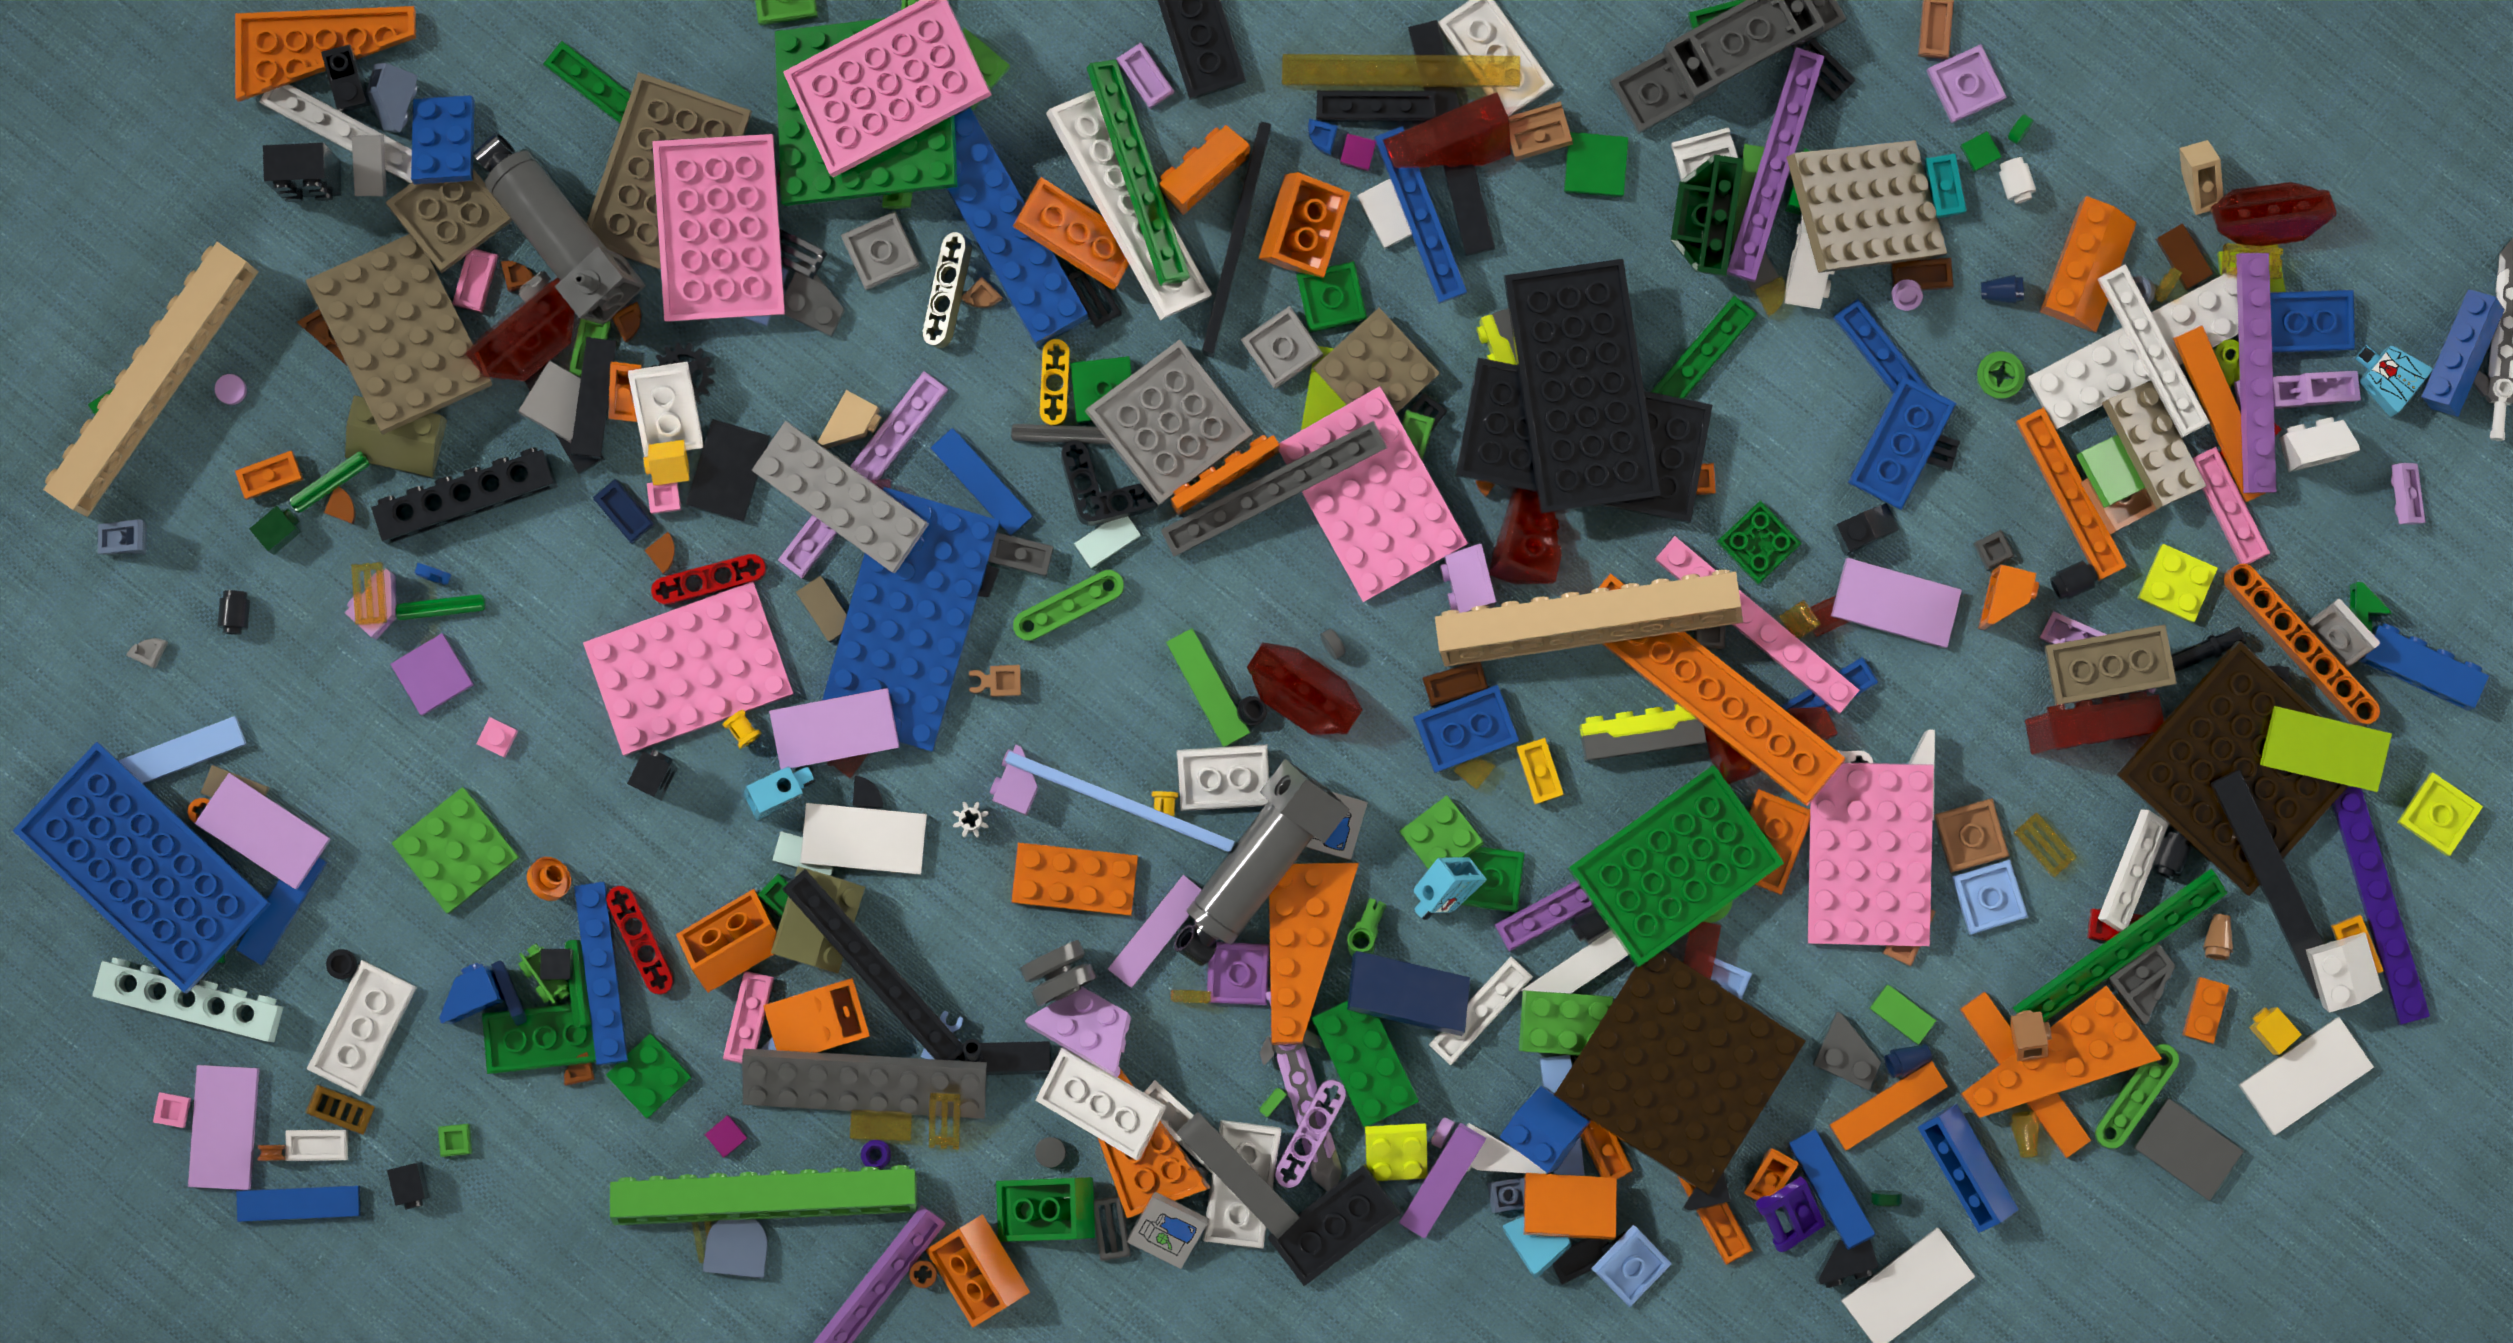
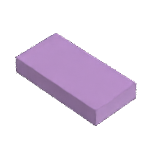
(1145, 75)

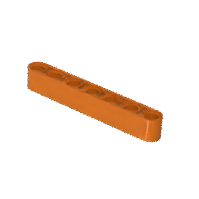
(2315, 651)

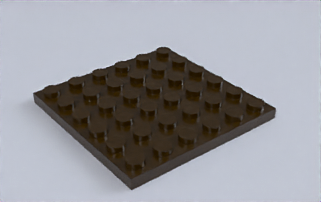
(2213, 734)
(1679, 1069)

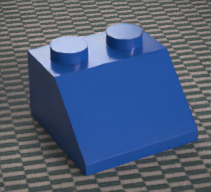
(471, 994)
(1545, 1130)

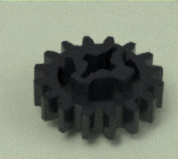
(696, 367)

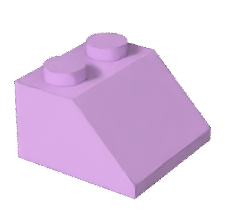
(1468, 579)

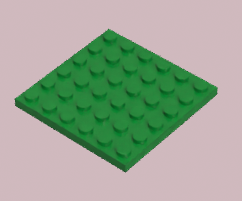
(913, 165)

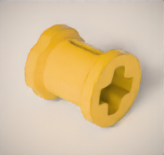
(741, 729)
(1165, 801)

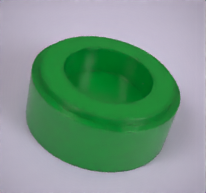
(2020, 129)

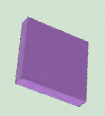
(432, 674)
(1239, 973)

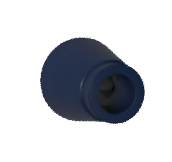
(2004, 289)
(1906, 1060)

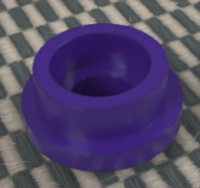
(866, 1154)

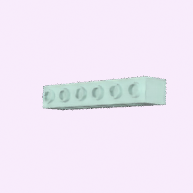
(111, 988)

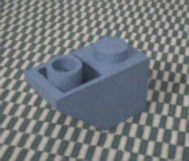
(390, 95)

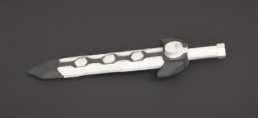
(2500, 370)

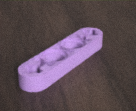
(1306, 1131)

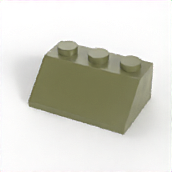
(407, 448)
(801, 940)

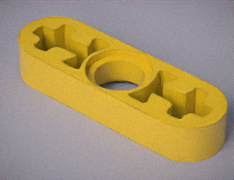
(1063, 361)

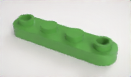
(1068, 605)
(2136, 1098)

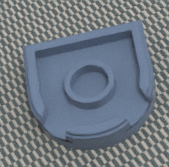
(736, 1248)

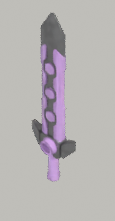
(1301, 1091)

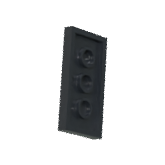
(1202, 45)
(1335, 1225)

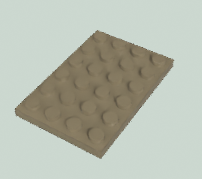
(626, 198)
(1866, 205)
(397, 333)

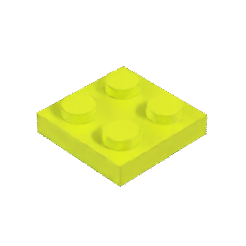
(2177, 583)
(2440, 814)
(1397, 1151)

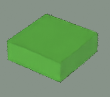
(1272, 1102)
(455, 1140)

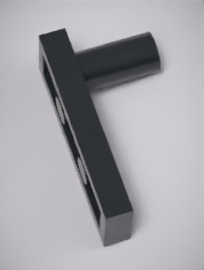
(1009, 1057)

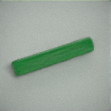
(329, 482)
(440, 607)
(578, 987)

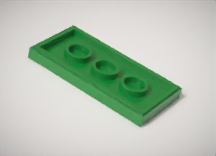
(540, 1043)

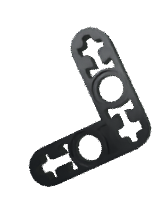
(1102, 500)

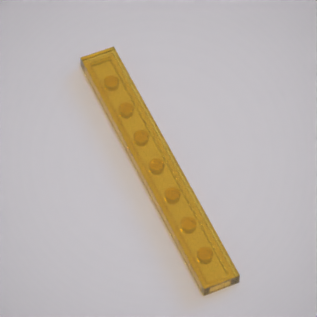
(1401, 70)

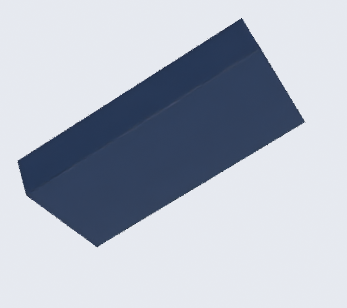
(623, 511)
(509, 992)

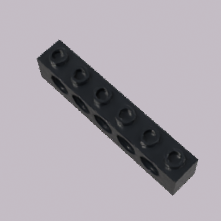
(539, 480)

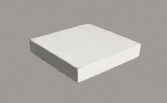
(1385, 213)

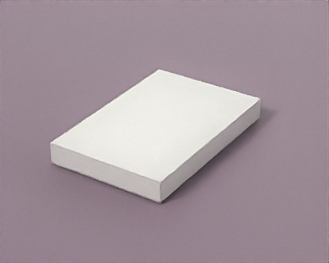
(665, 405)
(1222, 777)

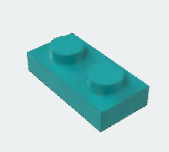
(1945, 185)

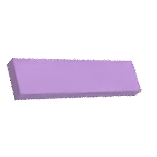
(1155, 932)

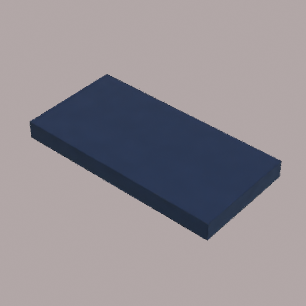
(1408, 993)

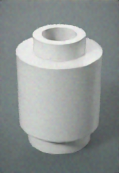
(2017, 180)

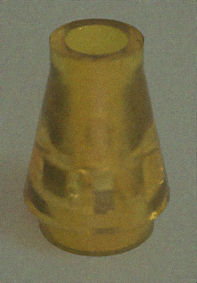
(2026, 1131)

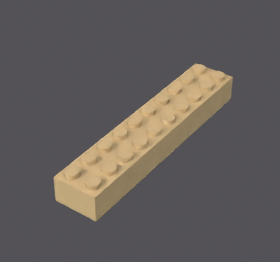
(150, 379)
(1589, 618)

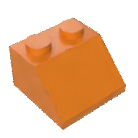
(2006, 593)

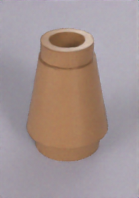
(2219, 938)

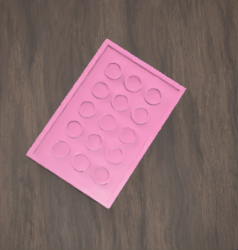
(886, 84)
(718, 227)
(1382, 511)
(688, 668)
(1872, 856)

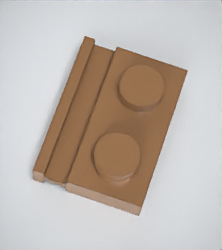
(1539, 131)

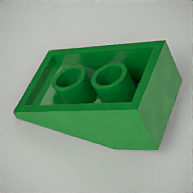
(1045, 1209)

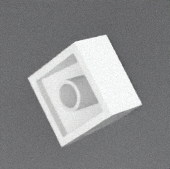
(2318, 444)
(2344, 972)

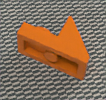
(620, 396)
(1771, 1174)

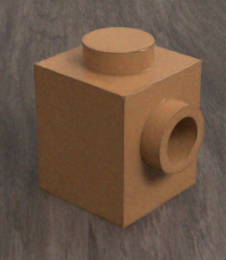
(2030, 1035)

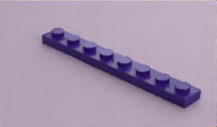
(2380, 906)

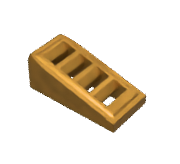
(324, 1115)

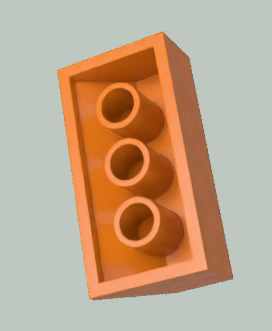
(2090, 251)

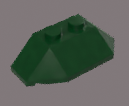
(1707, 214)

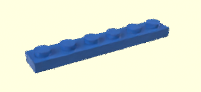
(1423, 225)
(601, 974)

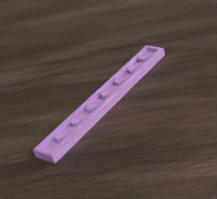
(870, 463)

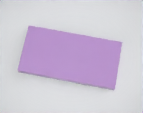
(1896, 603)
(834, 728)
(262, 831)
(223, 1127)

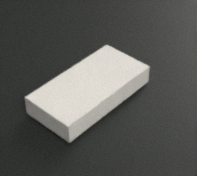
(316, 1145)

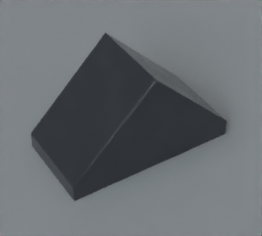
(1718, 1196)

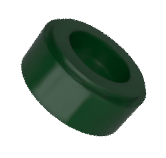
(1886, 1198)

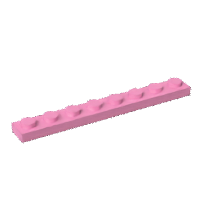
(1769, 634)

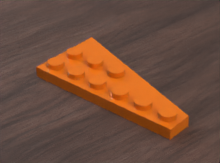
(288, 45)
(1303, 929)
(2084, 1047)
(1161, 1169)

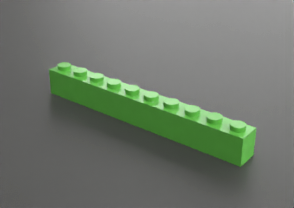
(763, 1195)

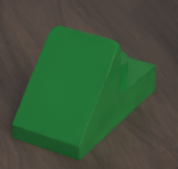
(2366, 603)

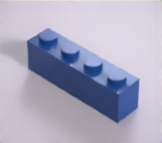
(2463, 352)
(2425, 668)
(1967, 1168)

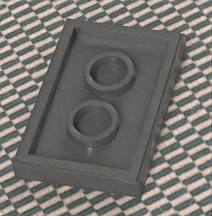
(2188, 1149)

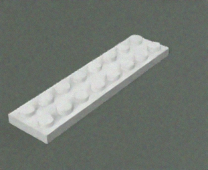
(1089, 146)
(2111, 363)

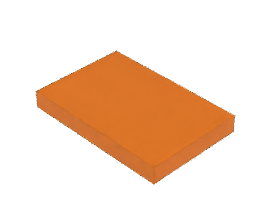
(1785, 829)
(1570, 1206)

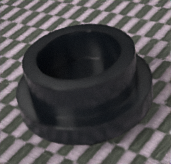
(1251, 711)
(341, 964)

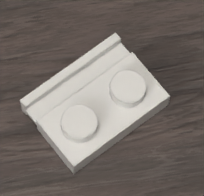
(1696, 150)

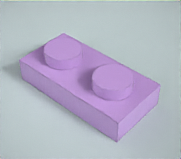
(2407, 493)

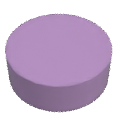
(1907, 295)
(230, 389)
(1442, 1132)

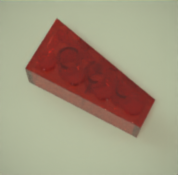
(2094, 723)

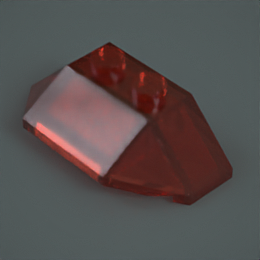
(2272, 213)
(525, 337)
(1303, 690)

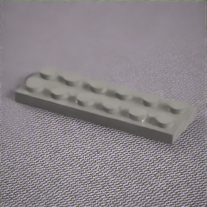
(840, 497)

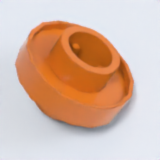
(549, 878)

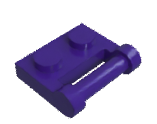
(1799, 1209)

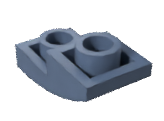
(1506, 1194)

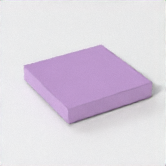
(1966, 83)

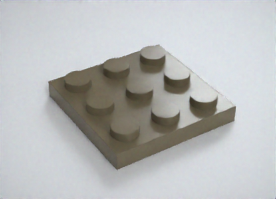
(448, 218)
(1376, 357)

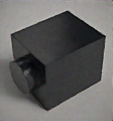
(408, 1185)

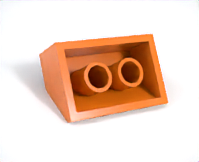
(1204, 168)
(1304, 224)
(729, 940)
(977, 1271)

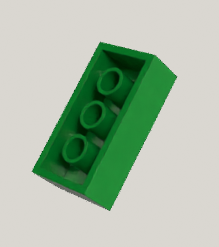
(1365, 1063)

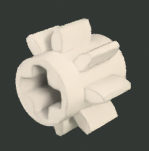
(979, 822)

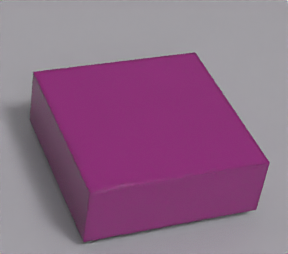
(1358, 152)
(726, 1136)

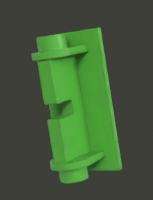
(547, 988)

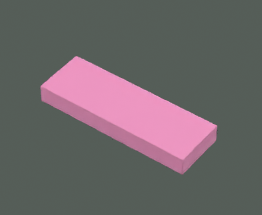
(748, 1015)

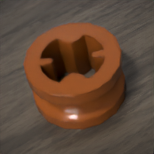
(271, 1152)
(929, 1281)

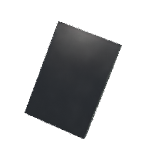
(725, 472)

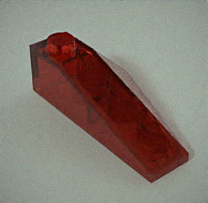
(1464, 136)
(1526, 543)

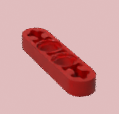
(707, 575)
(637, 941)

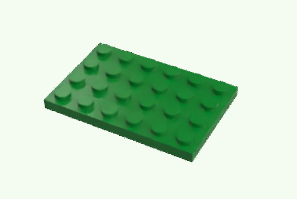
(1675, 865)

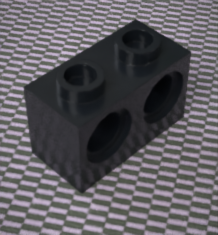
(653, 774)

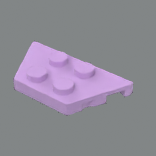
(1085, 1027)

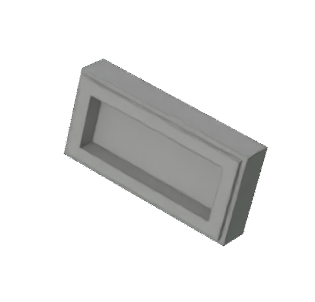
(369, 165)

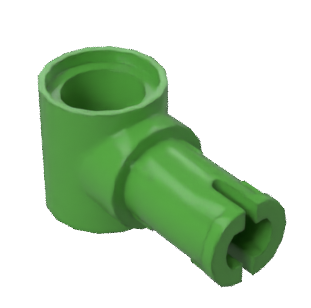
(1367, 927)

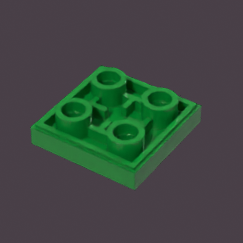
(1758, 542)

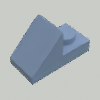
(122, 537)

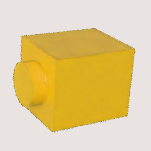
(667, 462)
(2274, 1030)

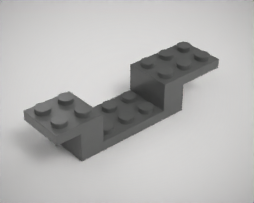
(1717, 51)

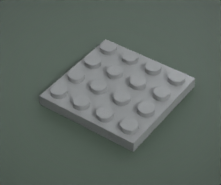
(1169, 422)

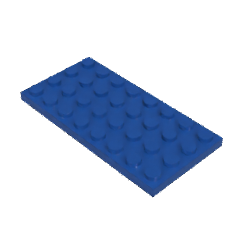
(913, 623)
(141, 867)

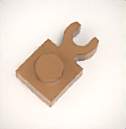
(1002, 681)

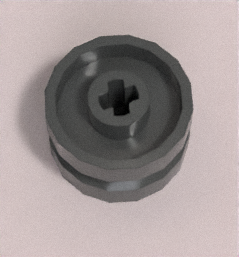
(1059, 976)

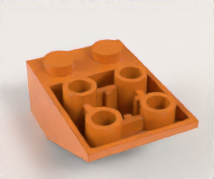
(817, 1019)

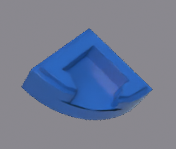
(1322, 135)
(432, 574)

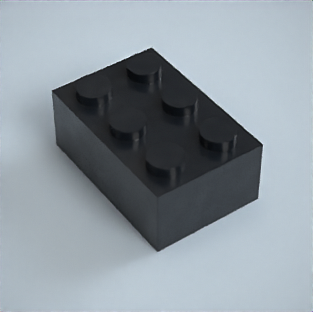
(302, 171)

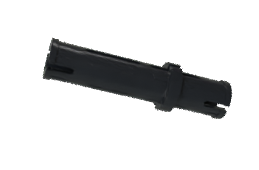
(2209, 648)

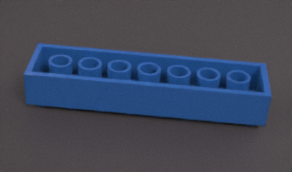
(1022, 265)

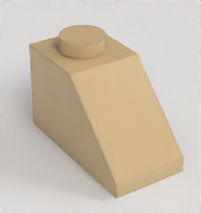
(2201, 175)
(850, 421)

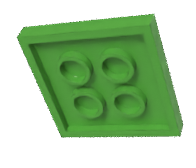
(455, 850)

